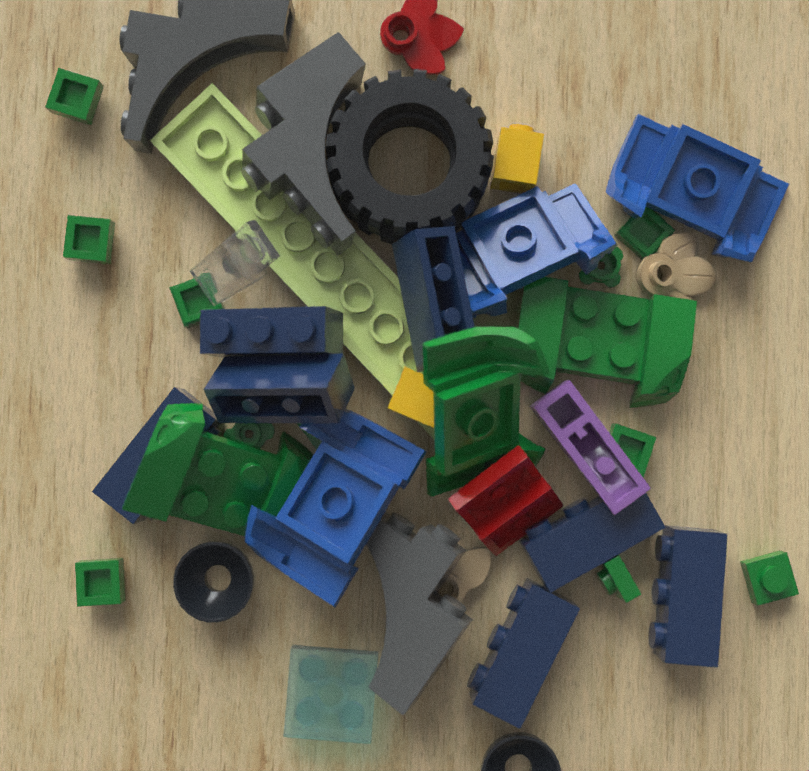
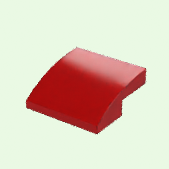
(506, 501)

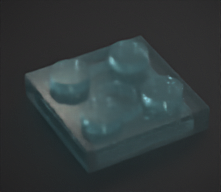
(330, 694)

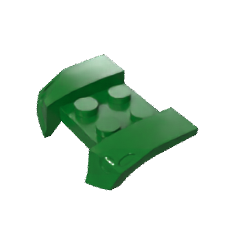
(610, 337)
(477, 401)
(211, 476)

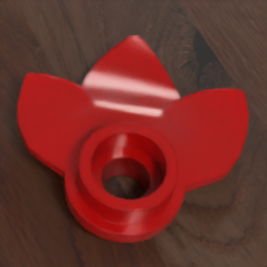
(428, 35)

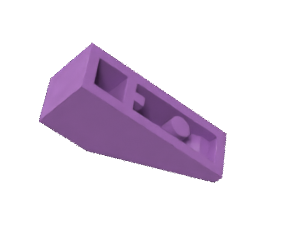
(590, 446)

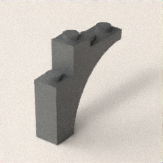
(177, 51)
(291, 156)
(419, 620)

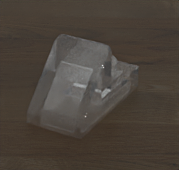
(235, 263)

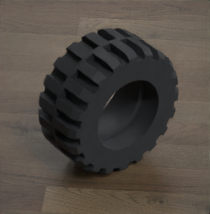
(399, 104)

